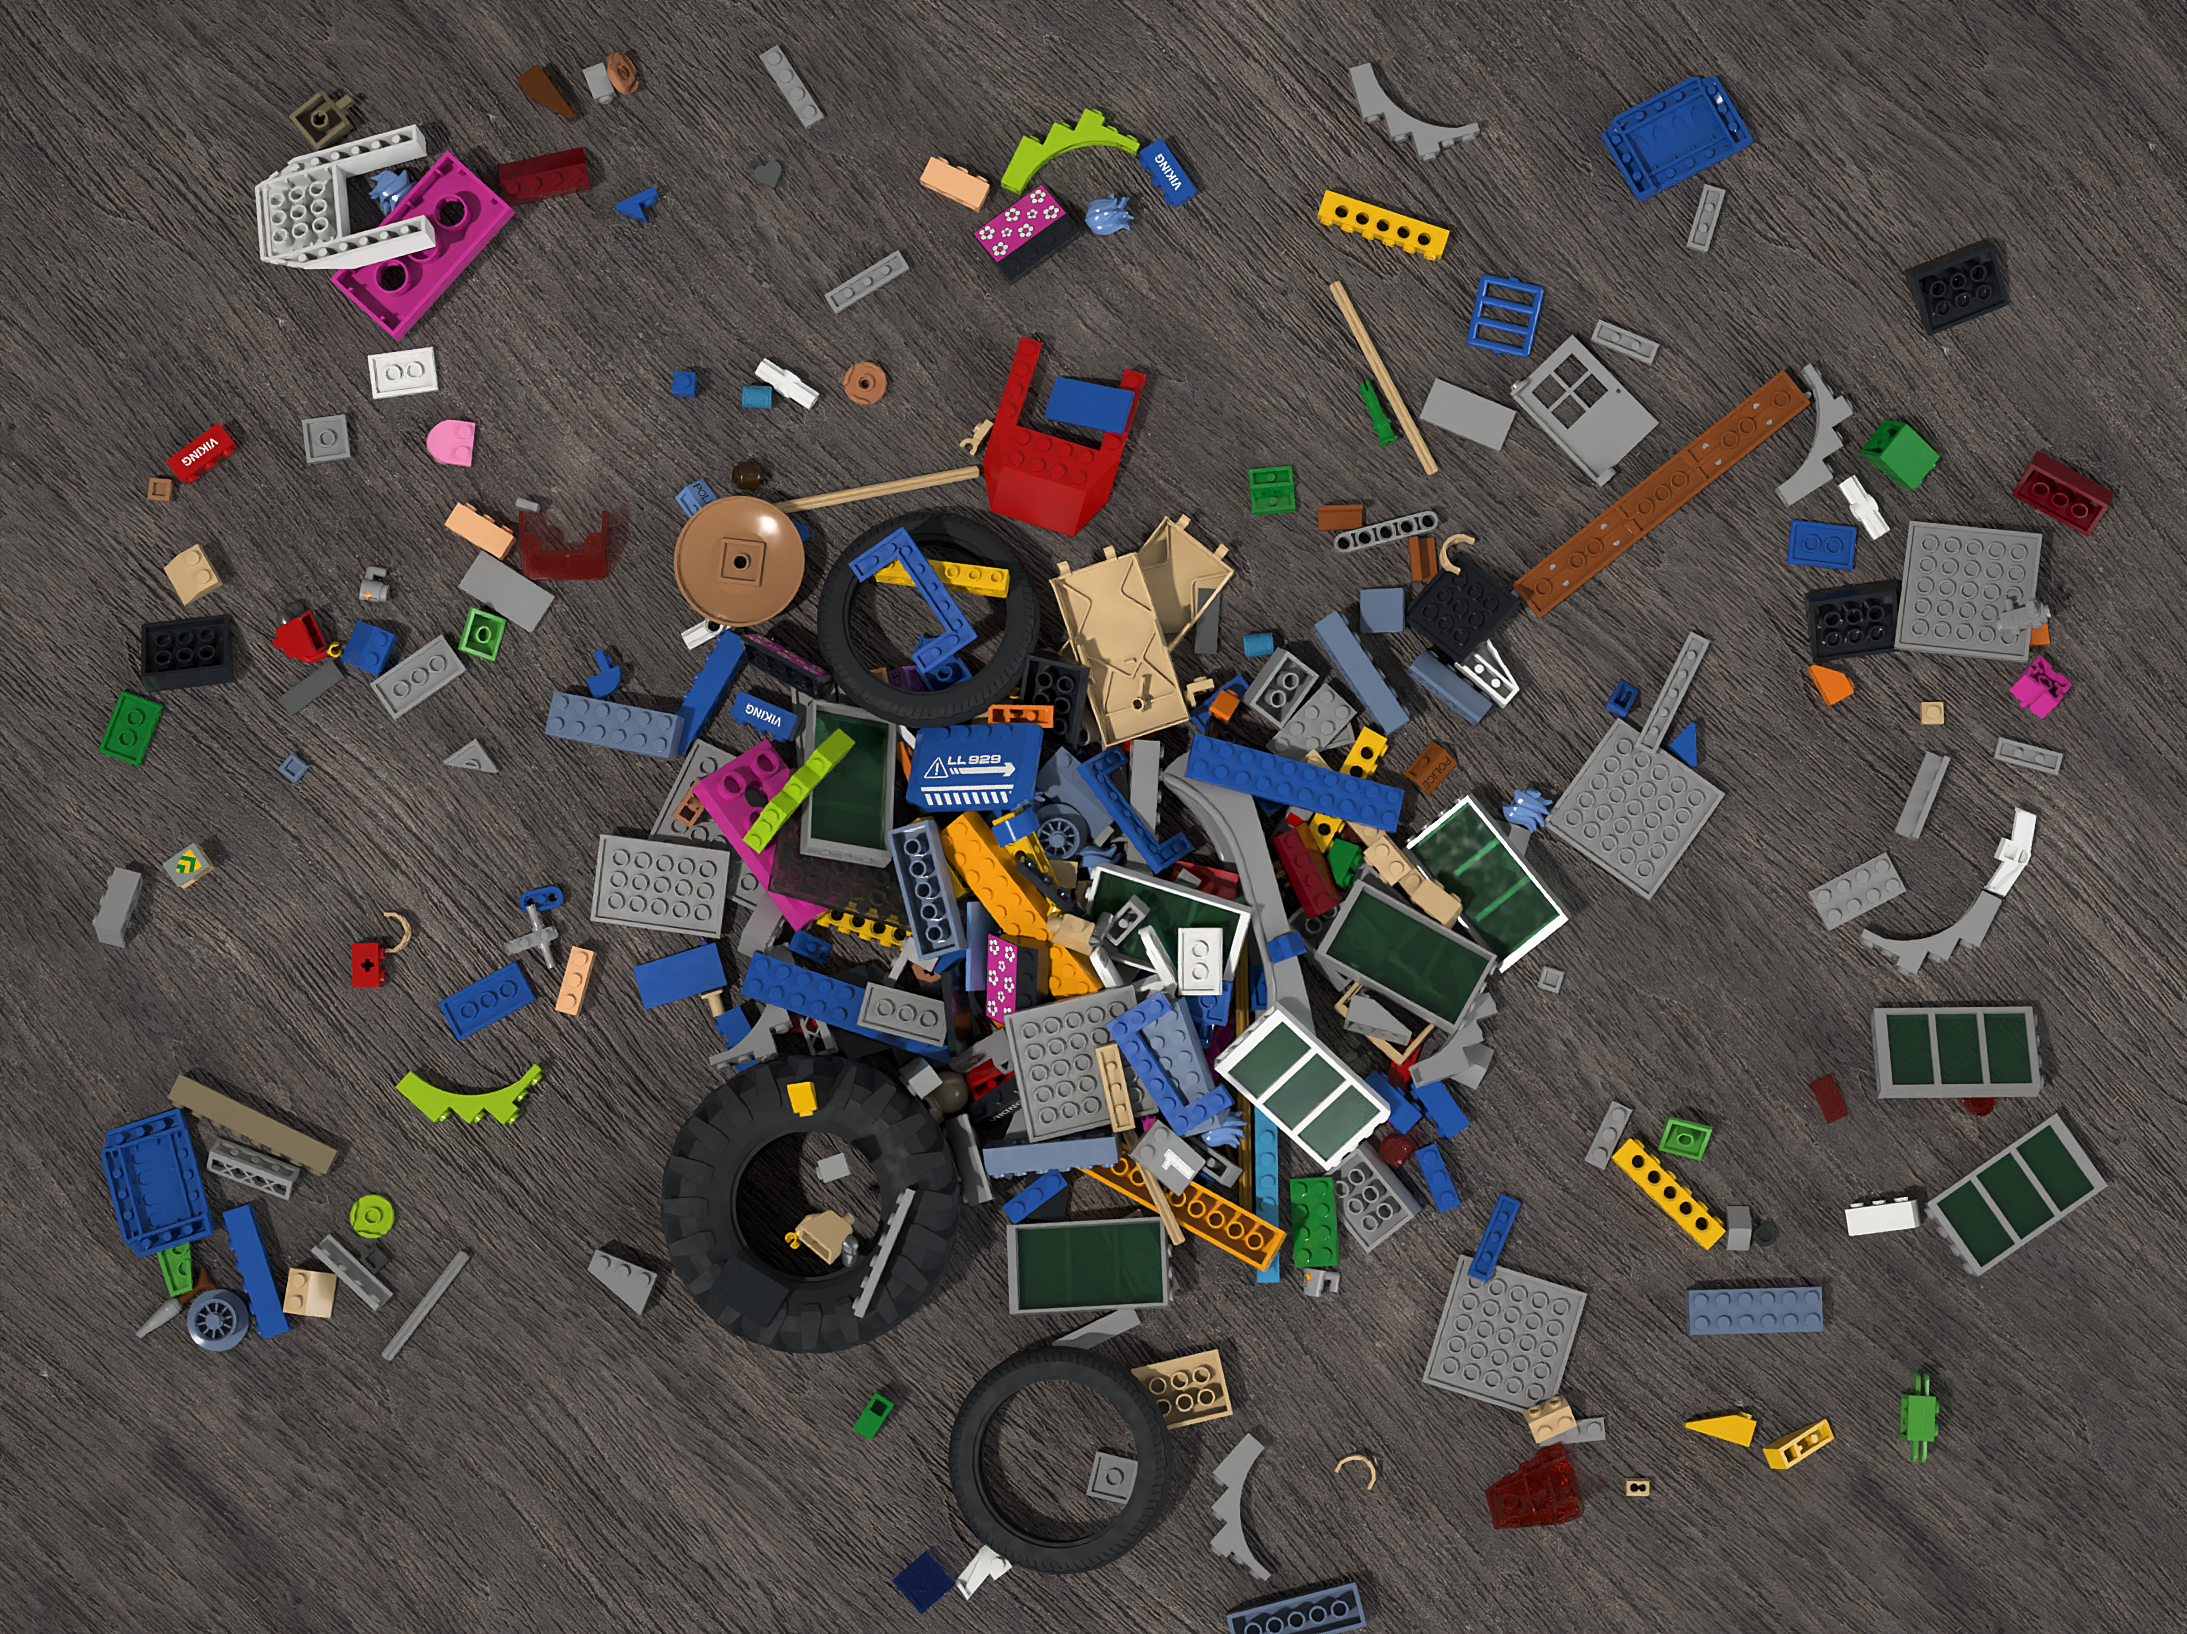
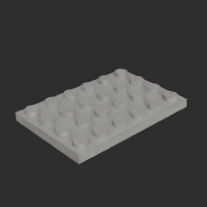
(660, 885)

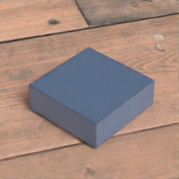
(293, 768)

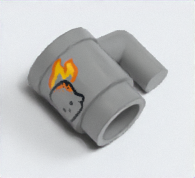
(374, 590)
(1314, 1281)

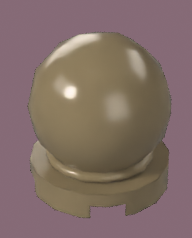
(948, 1096)

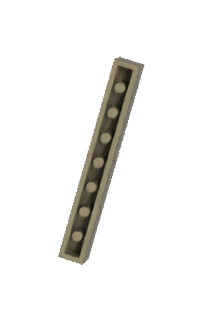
(253, 1124)

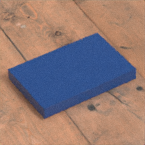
(1821, 545)

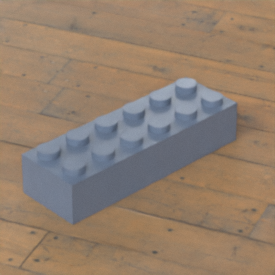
(1360, 673)
(614, 726)
(927, 890)
(1181, 1056)
(1059, 1153)
(1754, 1310)
(1312, 1612)

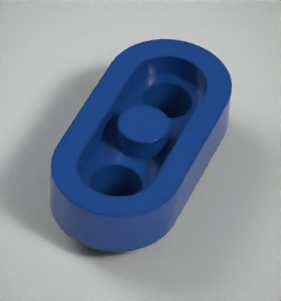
(541, 898)

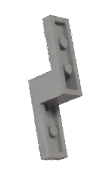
(908, 953)
(992, 1047)

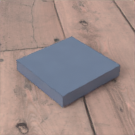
(1382, 610)

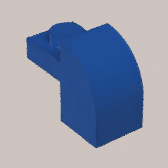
(608, 681)
(1016, 827)
(1286, 947)

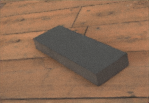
(1207, 623)
(311, 688)

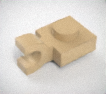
(981, 432)

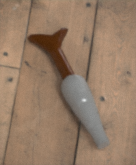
(174, 1305)

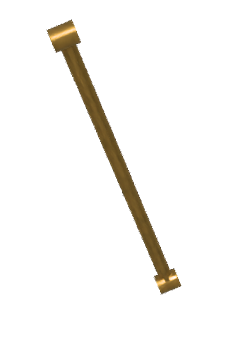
(1243, 1103)

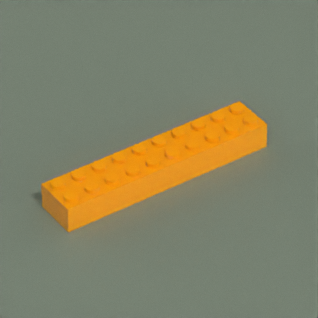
(1014, 901)
(1200, 1213)

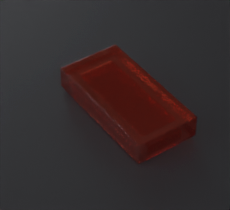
(1828, 1099)

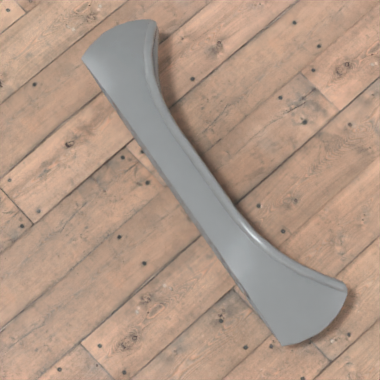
(1241, 847)

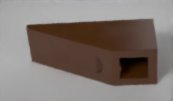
(542, 92)

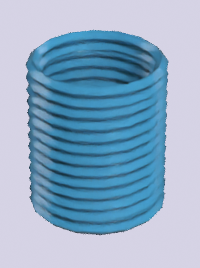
(757, 397)
(1258, 644)

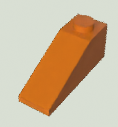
(1034, 714)

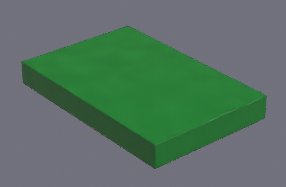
(130, 728)

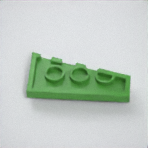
(177, 1269)

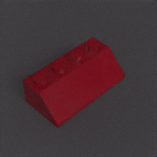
(544, 177)
(2062, 493)
(1307, 870)

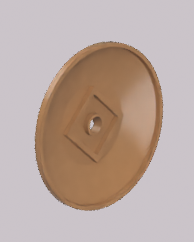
(708, 554)

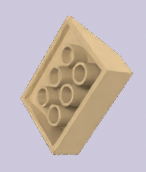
(1187, 1388)

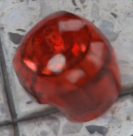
(1395, 1149)

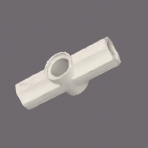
(787, 383)
(1864, 507)
(700, 634)

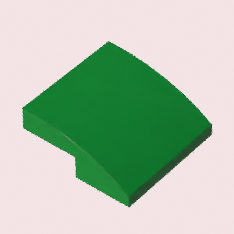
(1271, 490)

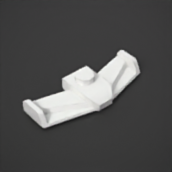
(2013, 853)
(979, 1568)

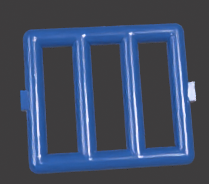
(1528, 331)

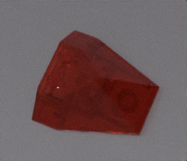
(1537, 1493)

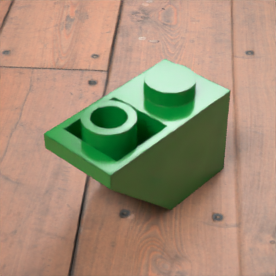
(1344, 862)
(873, 1415)

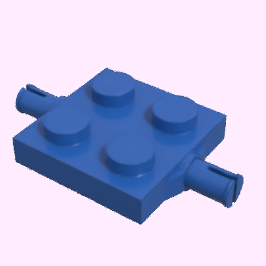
(1210, 1008)

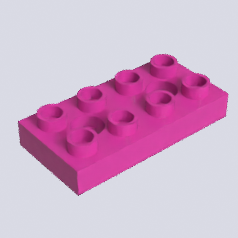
(435, 268)
(725, 801)

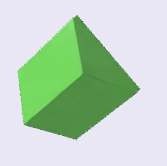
(482, 634)
(1684, 1138)

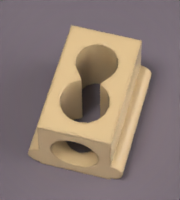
(1637, 1492)

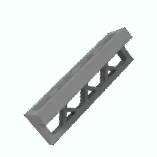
(1921, 795)
(826, 1035)
(253, 1165)
(352, 1272)
(1100, 1330)

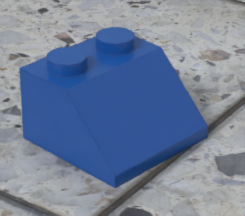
(369, 648)
(945, 674)

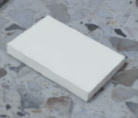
(403, 373)
(1200, 961)

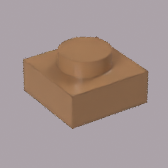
(160, 489)

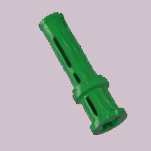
(1380, 424)

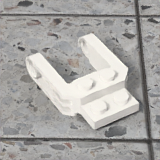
(1164, 980)

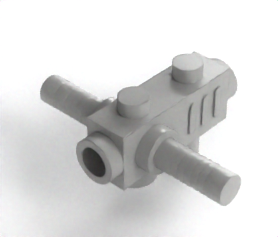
(2031, 615)
(540, 936)

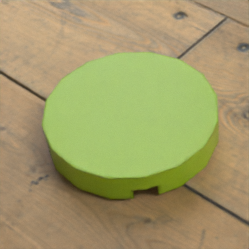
(372, 1216)

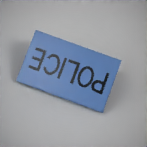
(695, 497)

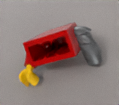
(301, 635)

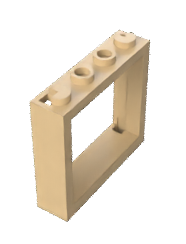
(1385, 1047)

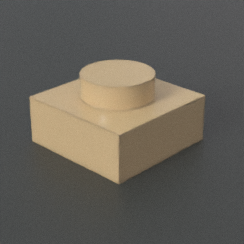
(1931, 713)

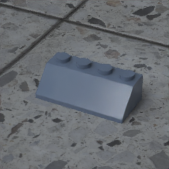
(1449, 687)
(1064, 785)

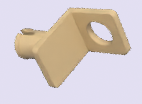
(715, 1001)

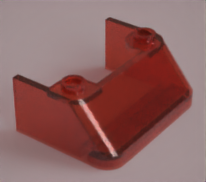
(565, 565)

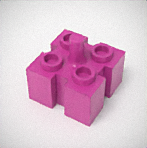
(2040, 687)

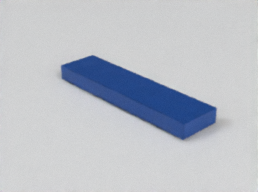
(1493, 1238)

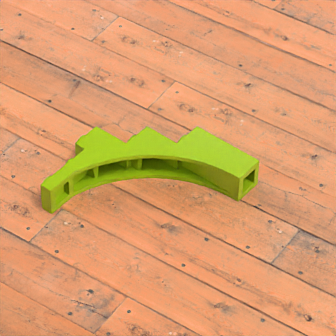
(1089, 132)
(797, 789)
(437, 1102)

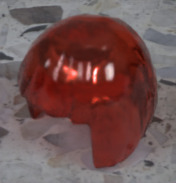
(1979, 1105)

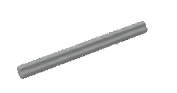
(425, 1305)

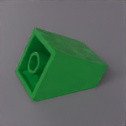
(1900, 453)

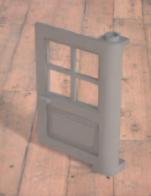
(1604, 430)

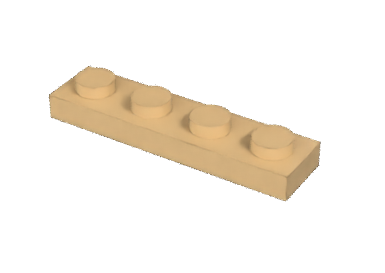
(1114, 1087)

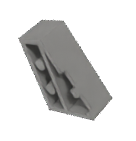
(117, 906)
(626, 1279)

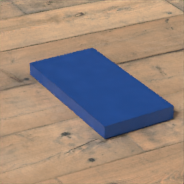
(1089, 405)
(680, 976)
(487, 1001)

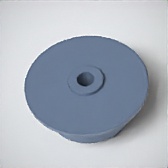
(1061, 831)
(218, 1320)

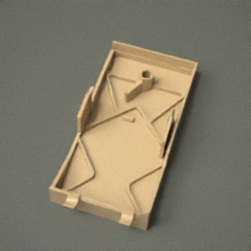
(1174, 571)
(1122, 642)

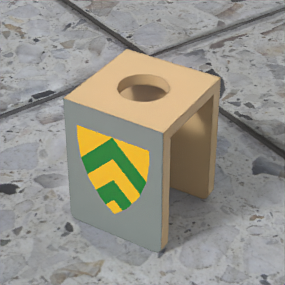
(188, 865)

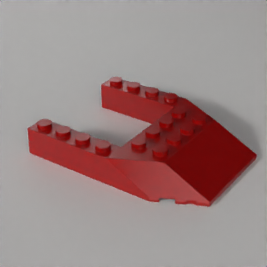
(1044, 476)

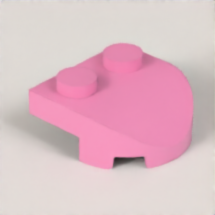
(452, 442)

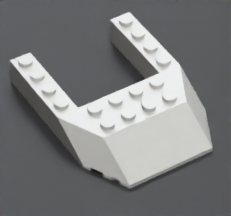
(307, 211)

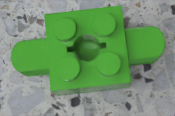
(1918, 1417)

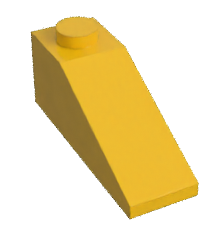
(803, 1098)
(1728, 1427)
(1798, 1445)

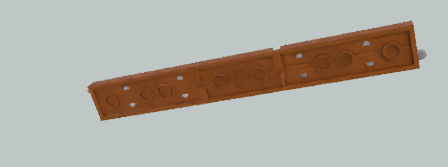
(1660, 494)

